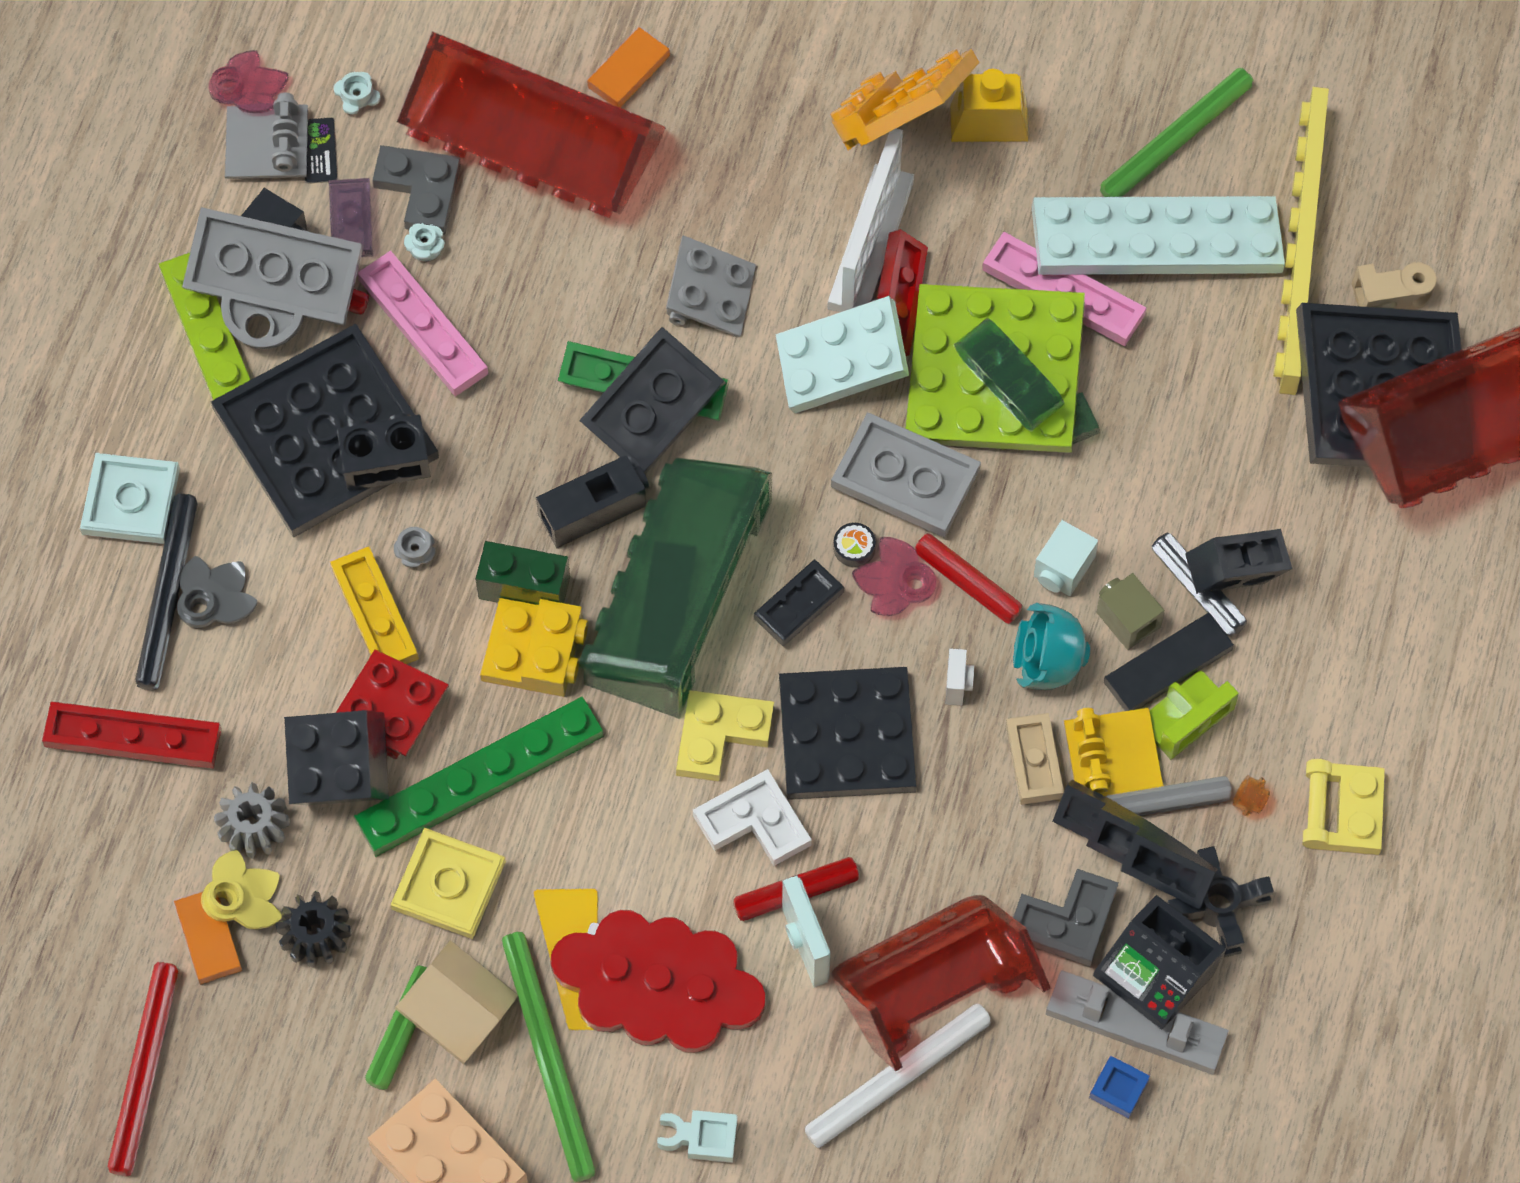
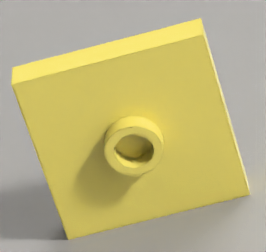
(448, 883)

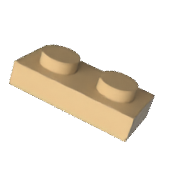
(1034, 758)

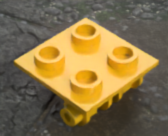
(1113, 751)

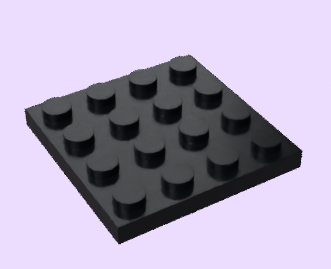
(1356, 349)
(290, 423)

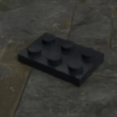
(652, 400)

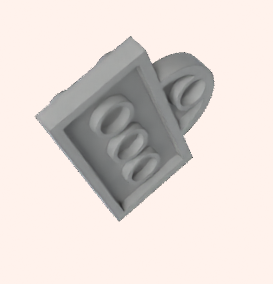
(271, 274)

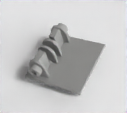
(267, 142)
(709, 287)

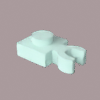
(708, 1135)

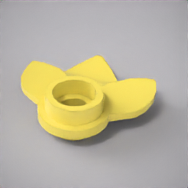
(245, 890)

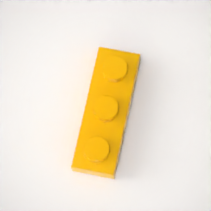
(373, 605)

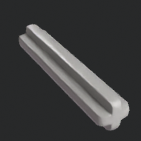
(1175, 796)

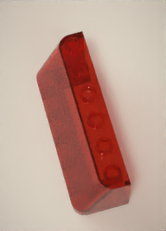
(528, 125)
(1441, 420)

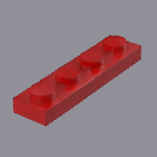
(132, 735)

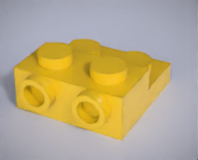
(534, 646)

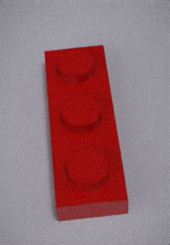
(901, 279)

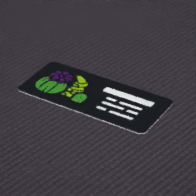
(321, 151)

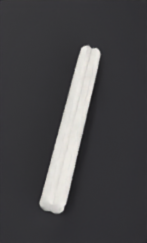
(890, 1082)

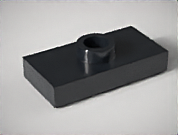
(799, 602)

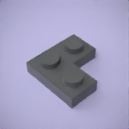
(426, 176)
(1077, 926)

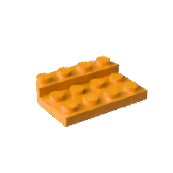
(889, 103)

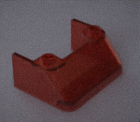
(933, 966)

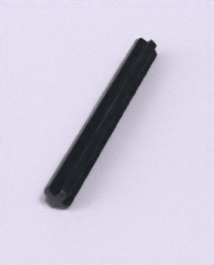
(166, 592)

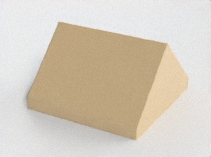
(456, 1002)

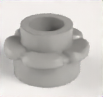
(410, 537)

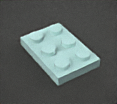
(842, 354)

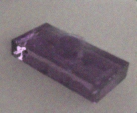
(352, 212)

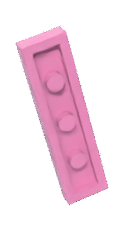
(1104, 308)
(423, 323)

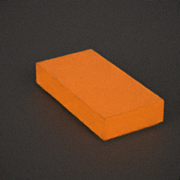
(628, 68)
(207, 940)

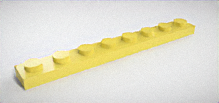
(1302, 222)

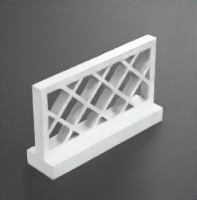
(877, 216)

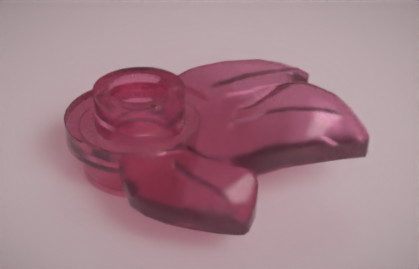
(247, 84)
(889, 578)

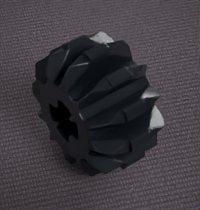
(310, 913)

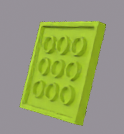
(954, 404)

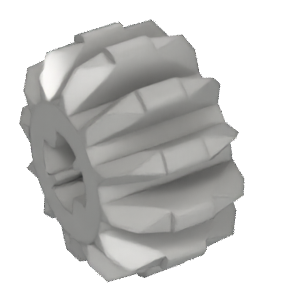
(263, 808)

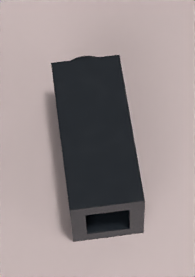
(592, 500)

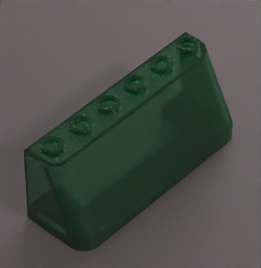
(675, 582)

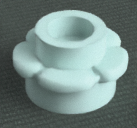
(428, 250)

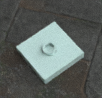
(129, 498)
(805, 931)

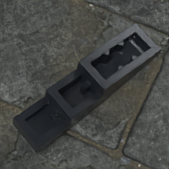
(1136, 843)

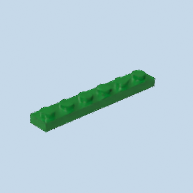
(478, 776)

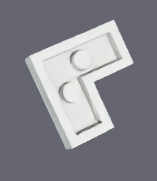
(758, 808)

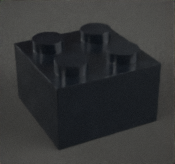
(336, 758)

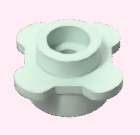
(356, 82)

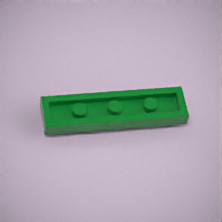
(598, 368)

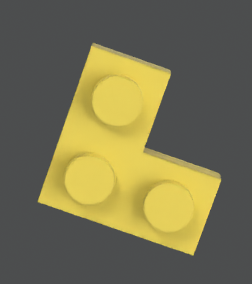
(715, 720)

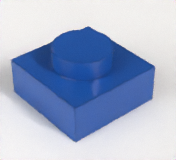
(1119, 1086)

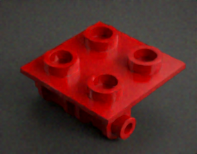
(400, 693)

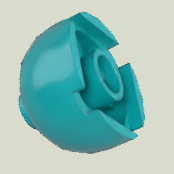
(1049, 648)

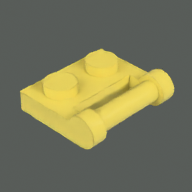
(1357, 812)

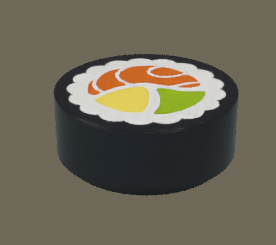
(854, 544)

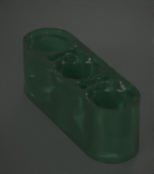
(1009, 374)

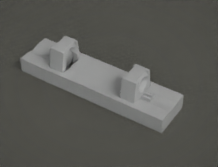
(1189, 1043)

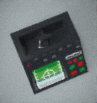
(1159, 962)

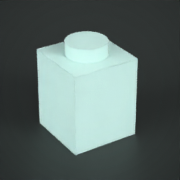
(1065, 558)

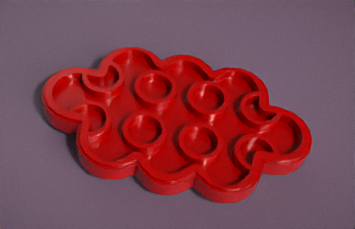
(658, 981)

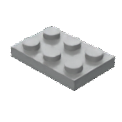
(905, 474)

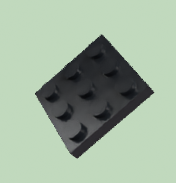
(847, 733)

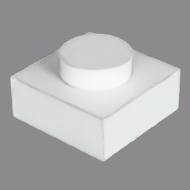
(958, 677)

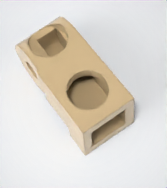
(1394, 289)

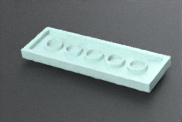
(1157, 235)

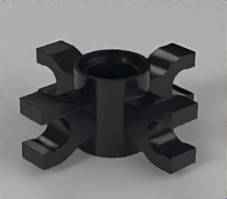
(1224, 919)

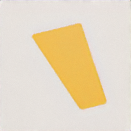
(560, 915)

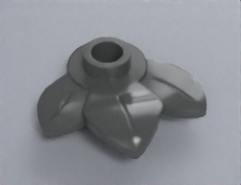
(217, 589)

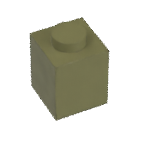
(1129, 610)

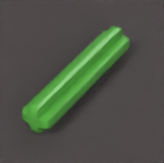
(393, 1043)

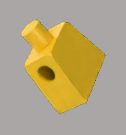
(989, 109)

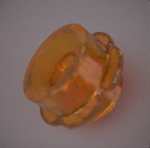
(1251, 795)

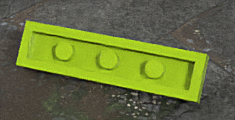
(205, 330)

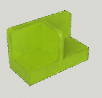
(1190, 712)

